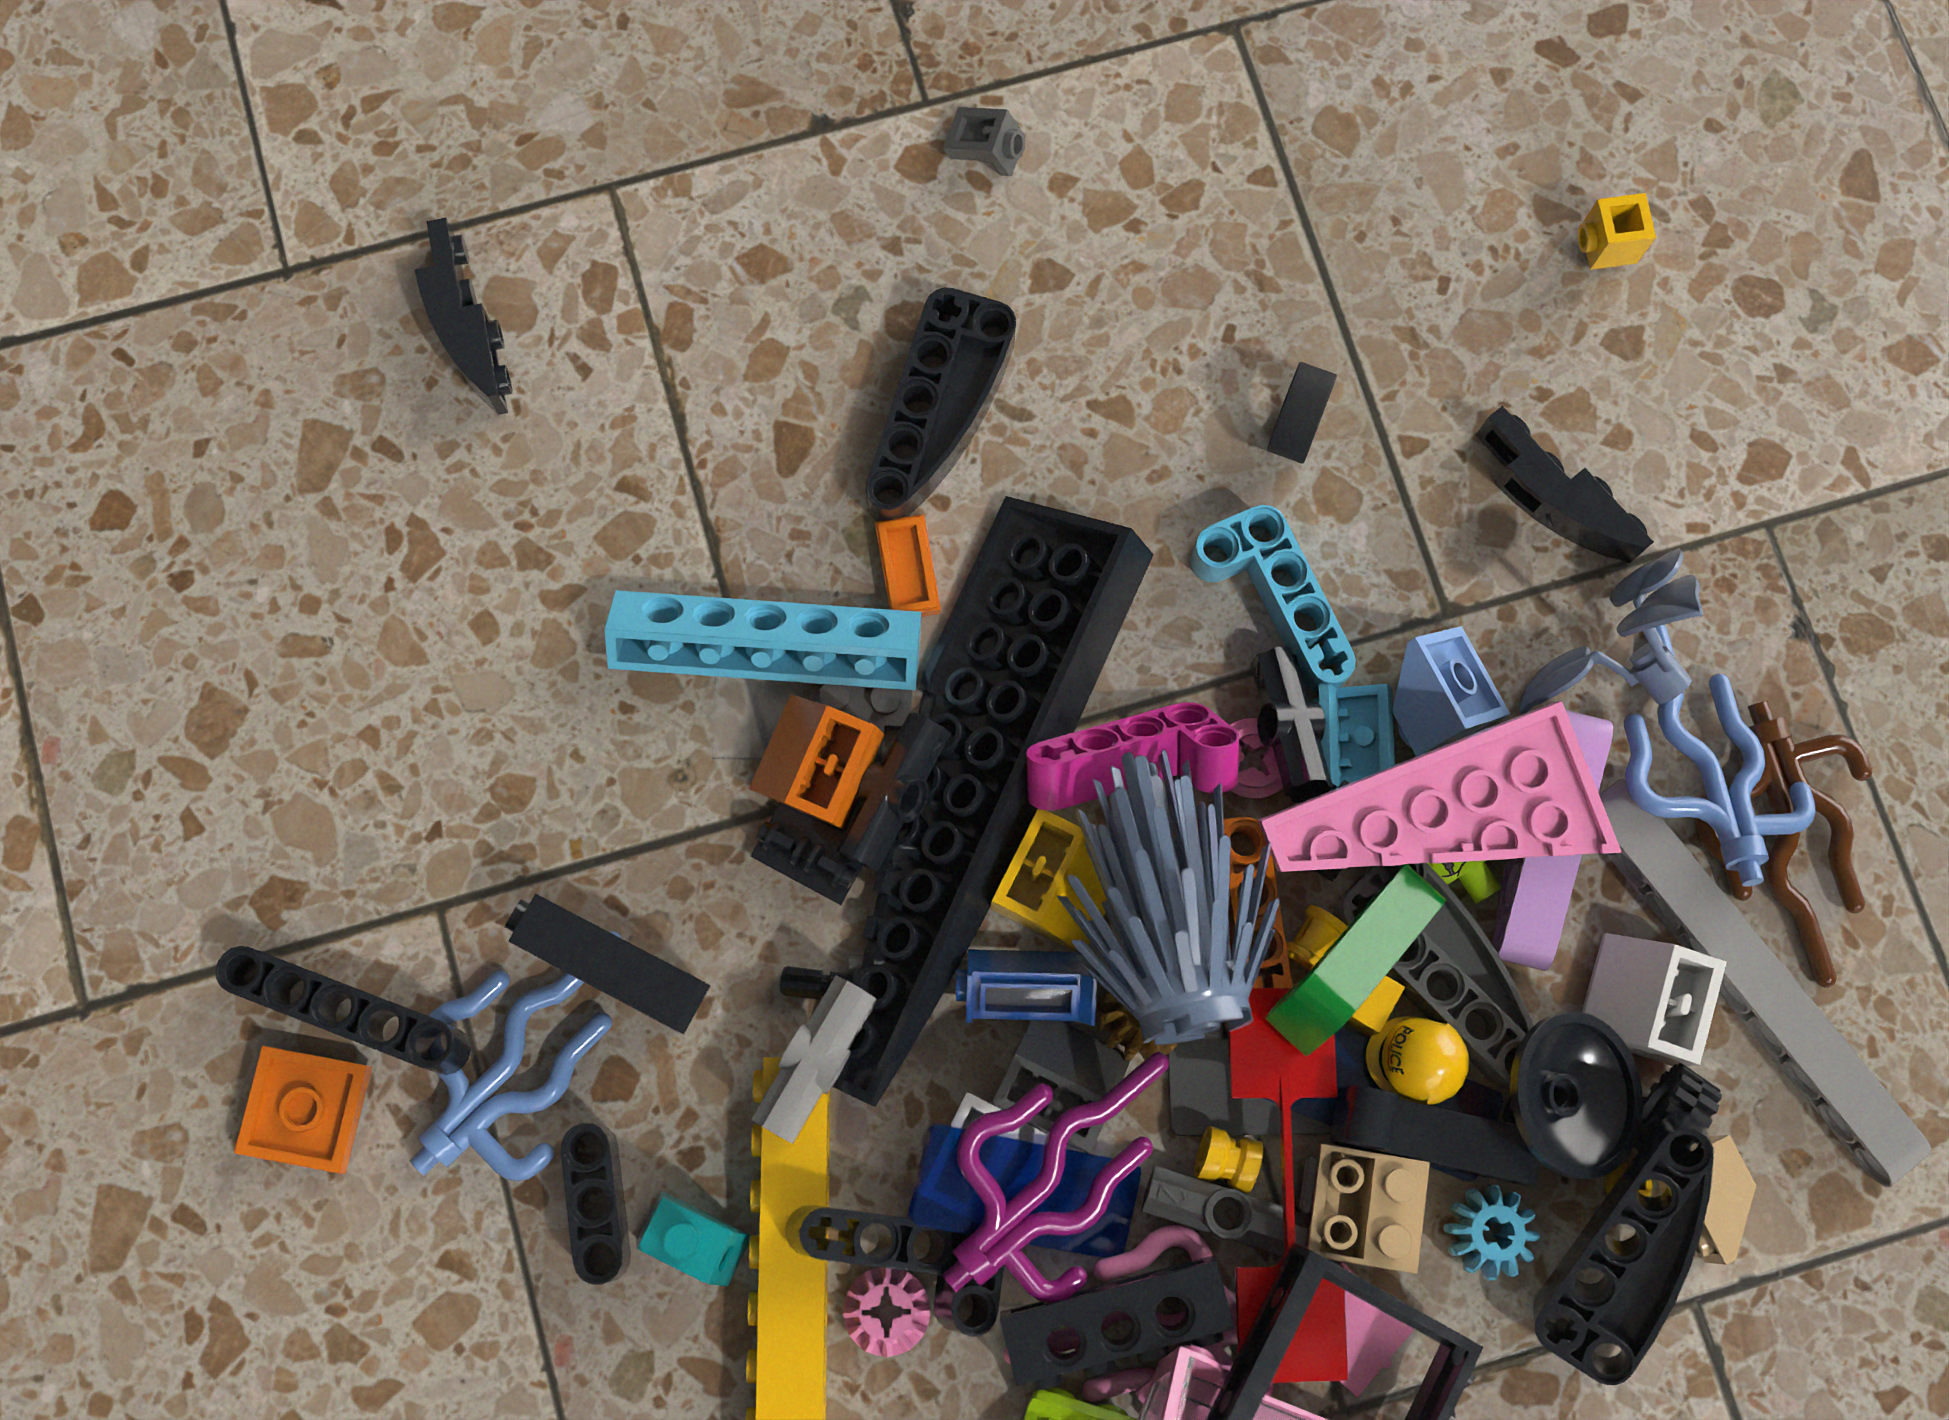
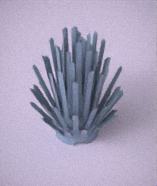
(1169, 907)

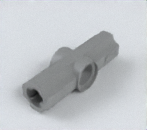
(814, 1059)

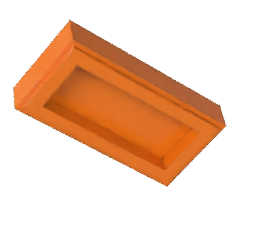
(908, 565)

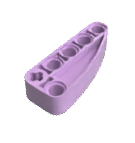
(1539, 888)

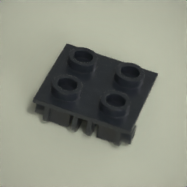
(807, 852)

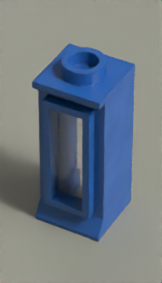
(1026, 986)

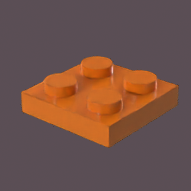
(303, 1110)

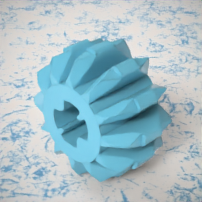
(1512, 1236)

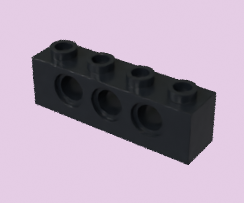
(1194, 1282)

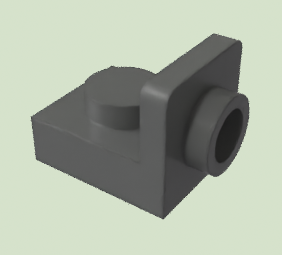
(986, 136)

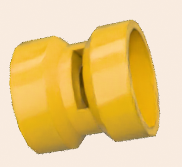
(1225, 1158)

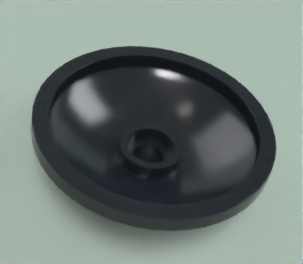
(1576, 1095)

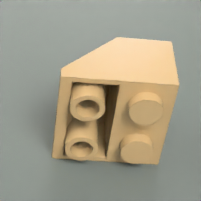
(1368, 1208)

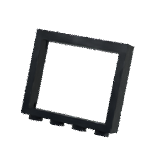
(1281, 1317)

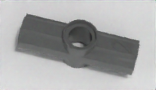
(1192, 1204)

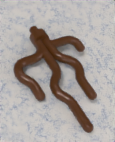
(1781, 771)

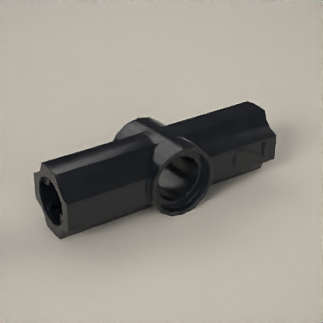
(1291, 724)
(893, 791)

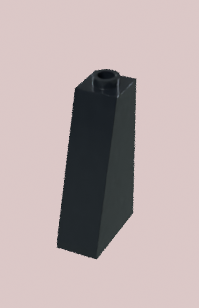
(606, 962)

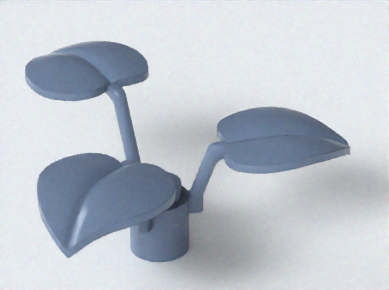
(1652, 663)

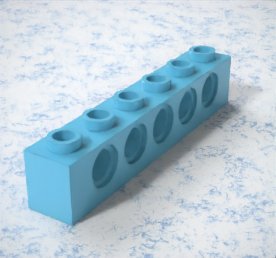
(763, 640)

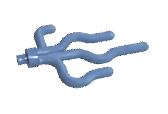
(1725, 811)
(467, 1115)

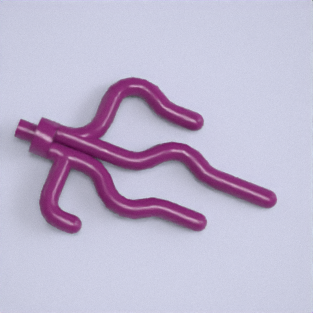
(1005, 1224)

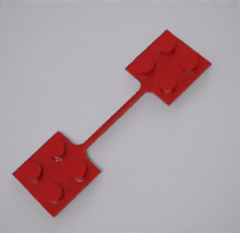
(1273, 1068)

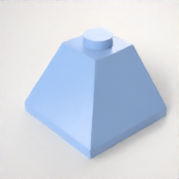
(1444, 692)

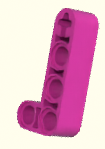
(1064, 767)

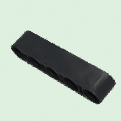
(320, 1002)

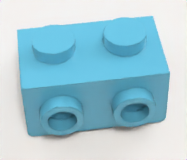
(1357, 730)

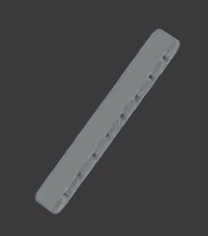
(1764, 993)

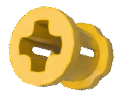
(1314, 936)

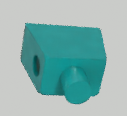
(692, 1241)

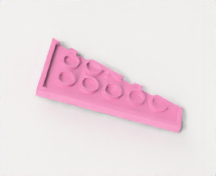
(1477, 799)

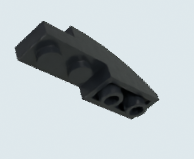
(458, 319)
(1573, 508)

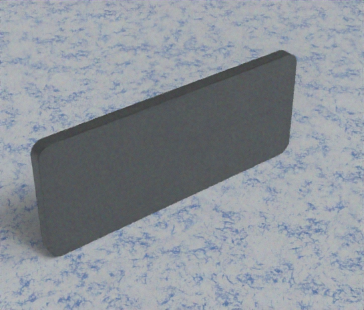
(1202, 1096)

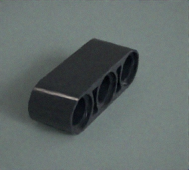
(580, 1179)

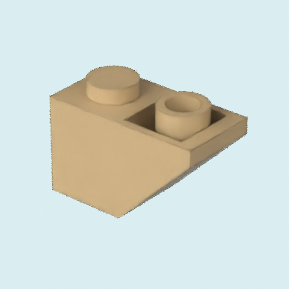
(1728, 1203)

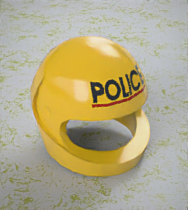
(1420, 1059)

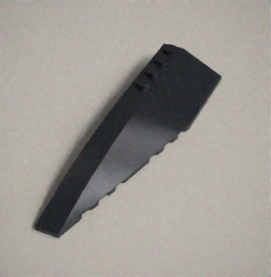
(1000, 679)

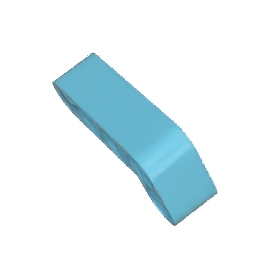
(1280, 601)

